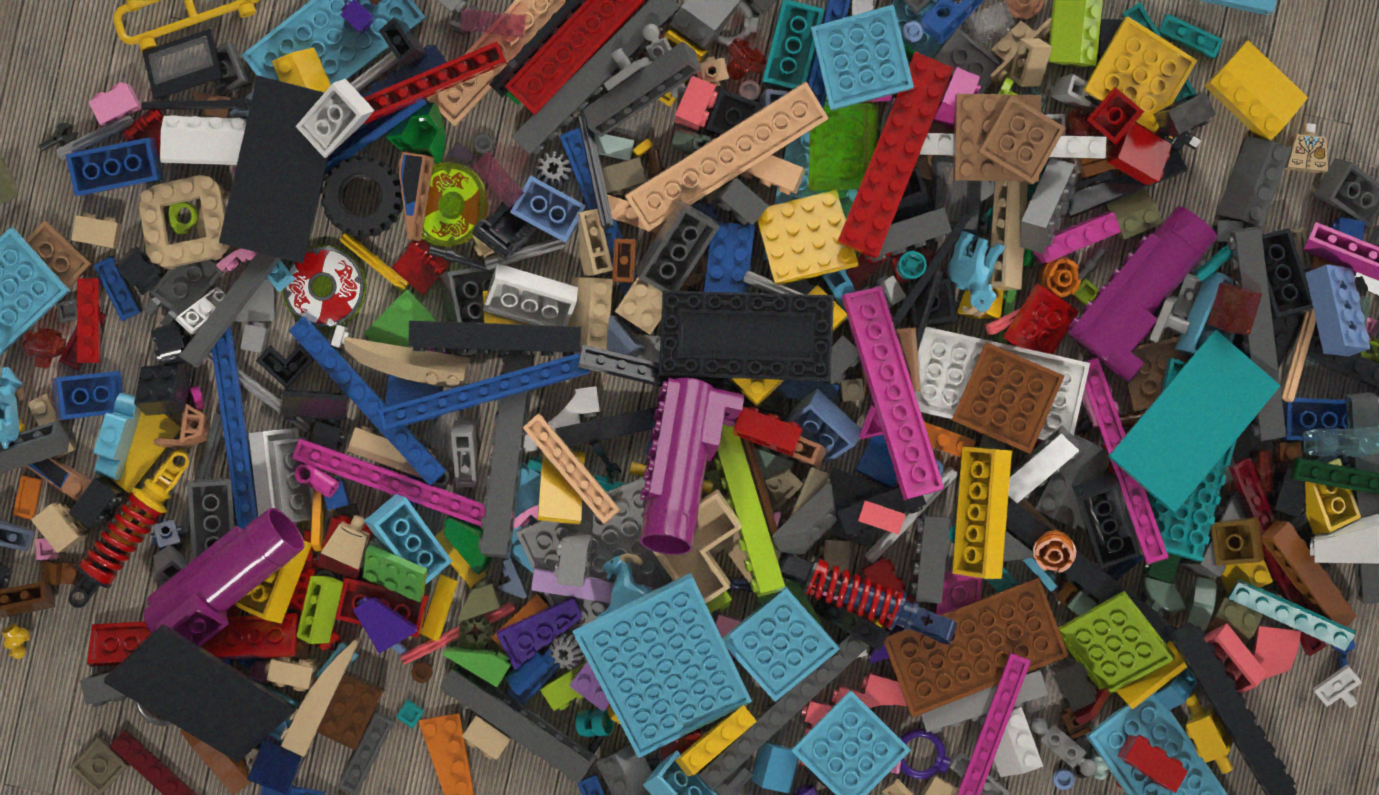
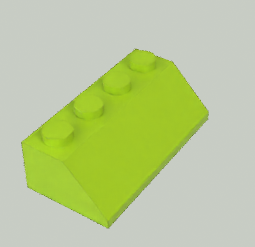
(1075, 32)

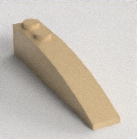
(404, 363)
(314, 706)

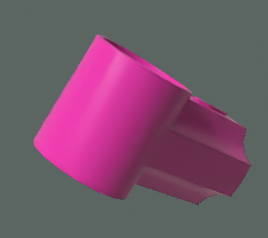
(318, 480)

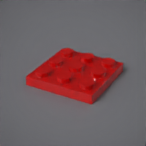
(1041, 322)

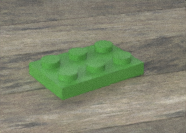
(395, 573)

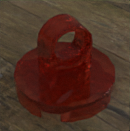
(744, 59)
(1080, 125)
(43, 346)
(1264, 470)

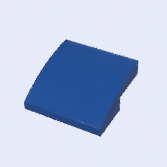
(877, 463)
(526, 673)

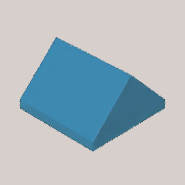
(774, 767)

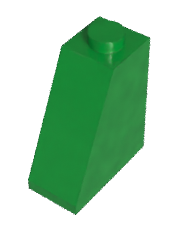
(465, 539)

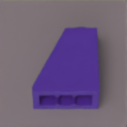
(382, 623)

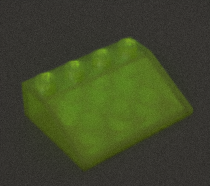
(842, 148)

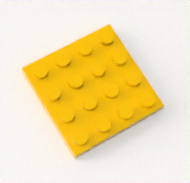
(1143, 69)
(803, 238)

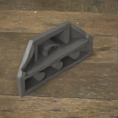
(807, 524)

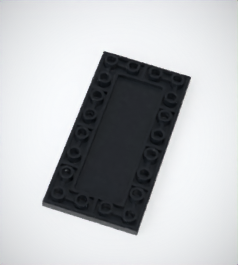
(275, 175)
(746, 336)
(199, 693)

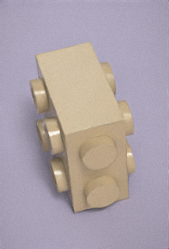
(292, 672)

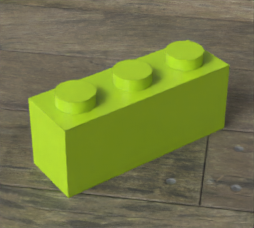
(319, 609)

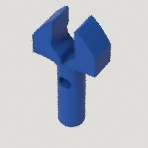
(1342, 656)

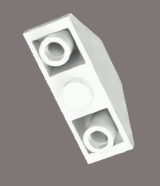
(198, 313)

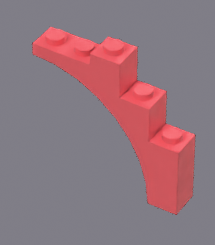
(876, 691)

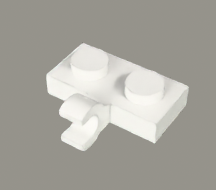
(1338, 687)

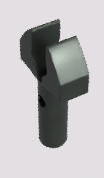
(62, 127)

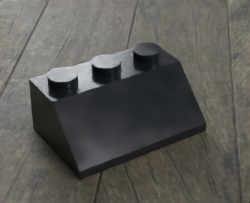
(313, 405)

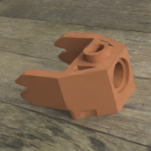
(189, 435)

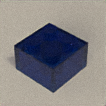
(276, 767)

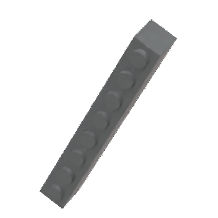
(518, 722)

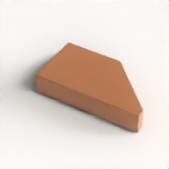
(222, 113)

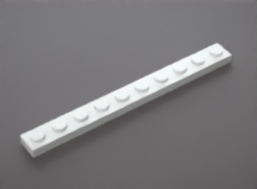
(1065, 148)

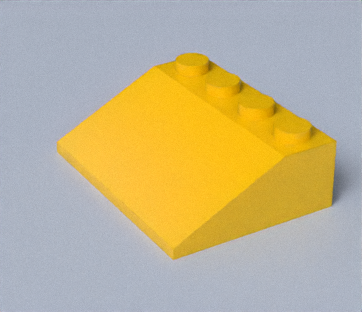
(1256, 92)
(274, 594)

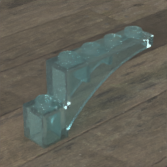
(1349, 442)

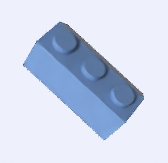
(548, 209)
(825, 424)

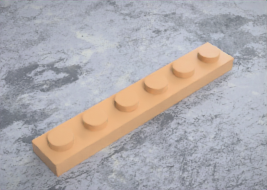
(572, 469)

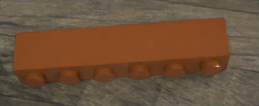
(1305, 574)

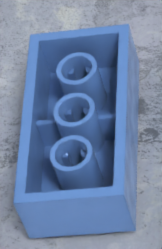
(1337, 310)

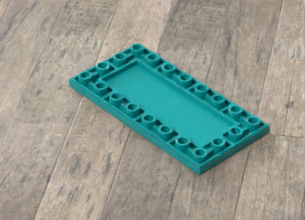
(1194, 421)

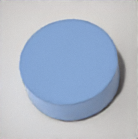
(912, 32)
(1063, 778)

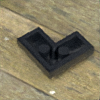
(285, 370)

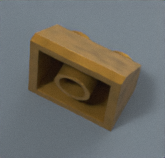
(1237, 541)

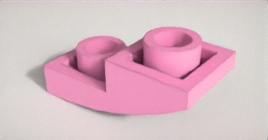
(231, 261)
(523, 519)

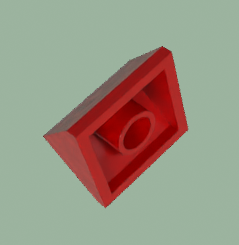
(1115, 115)

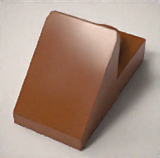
(59, 572)

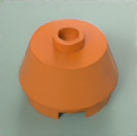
(1059, 277)
(1054, 551)

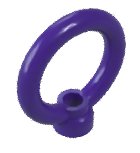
(941, 762)

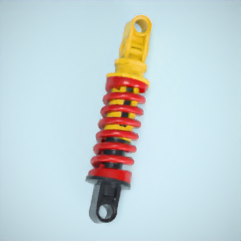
(100, 567)

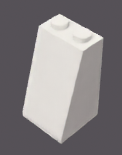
(1349, 544)

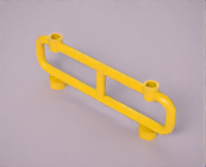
(146, 40)

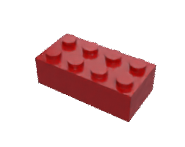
(357, 589)

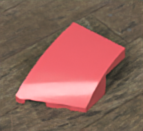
(1275, 649)

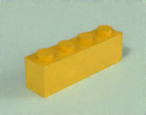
(715, 741)

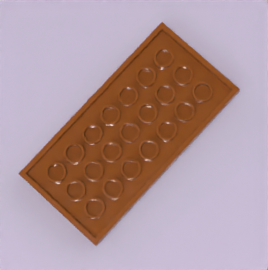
(985, 634)

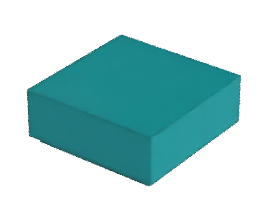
(410, 713)

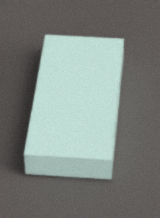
(614, 146)

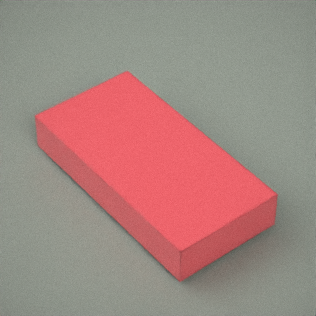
(881, 517)

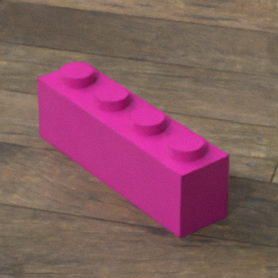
(1080, 236)
(1343, 250)

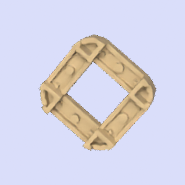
(154, 227)

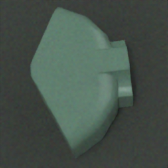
(689, 141)
(1162, 596)
(1201, 603)

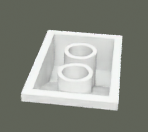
(334, 117)

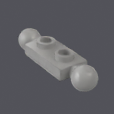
(659, 48)
(1186, 295)
(1063, 746)

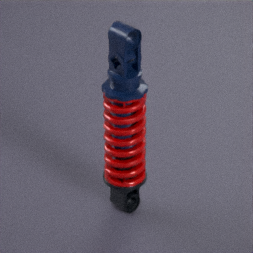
(890, 608)

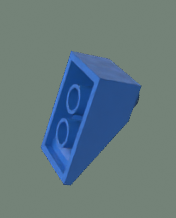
(86, 394)

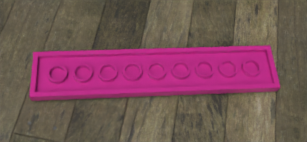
(892, 392)

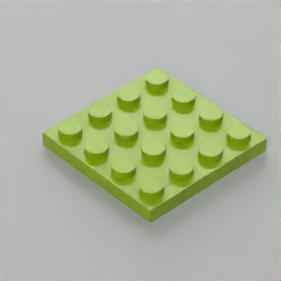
(1115, 643)

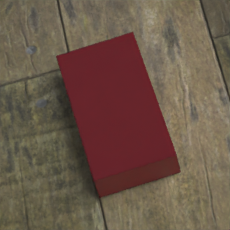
(1090, 711)

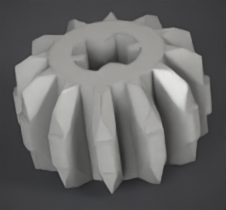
(546, 167)
(566, 651)

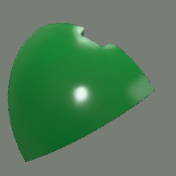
(421, 133)

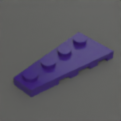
(536, 631)

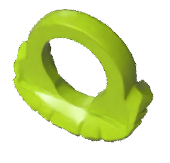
(180, 228)

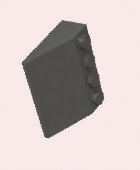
(463, 296)

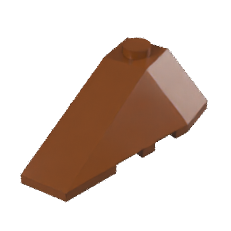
(229, 772)

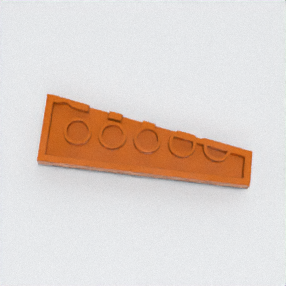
(448, 753)

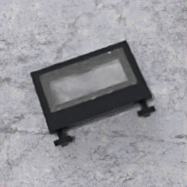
(183, 65)
(956, 195)

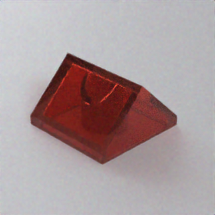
(1234, 309)

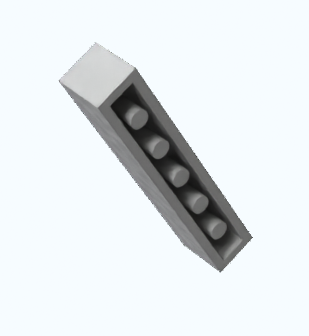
(977, 704)

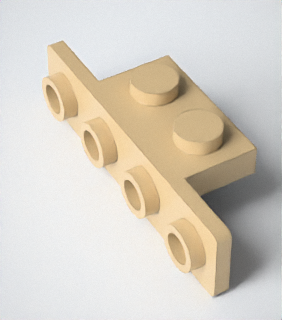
(1008, 45)

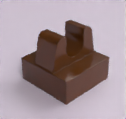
(1066, 593)

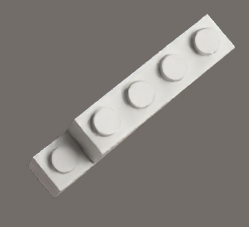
(584, 402)

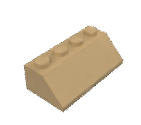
(592, 310)

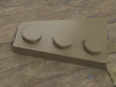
(781, 487)

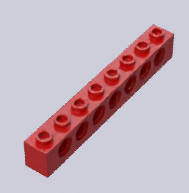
(435, 80)

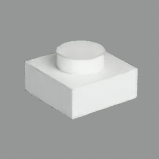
(339, 336)

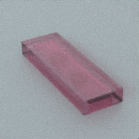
(492, 23)
(498, 179)

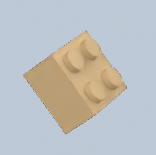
(642, 306)
(60, 527)

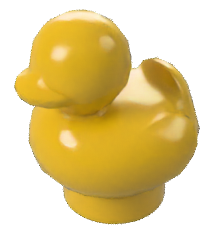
(13, 638)

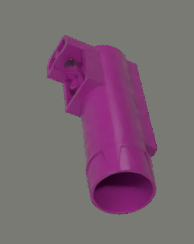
(1126, 307)
(682, 442)
(200, 593)

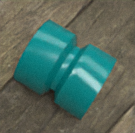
(911, 265)
(594, 723)

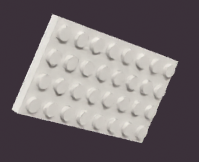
(949, 360)

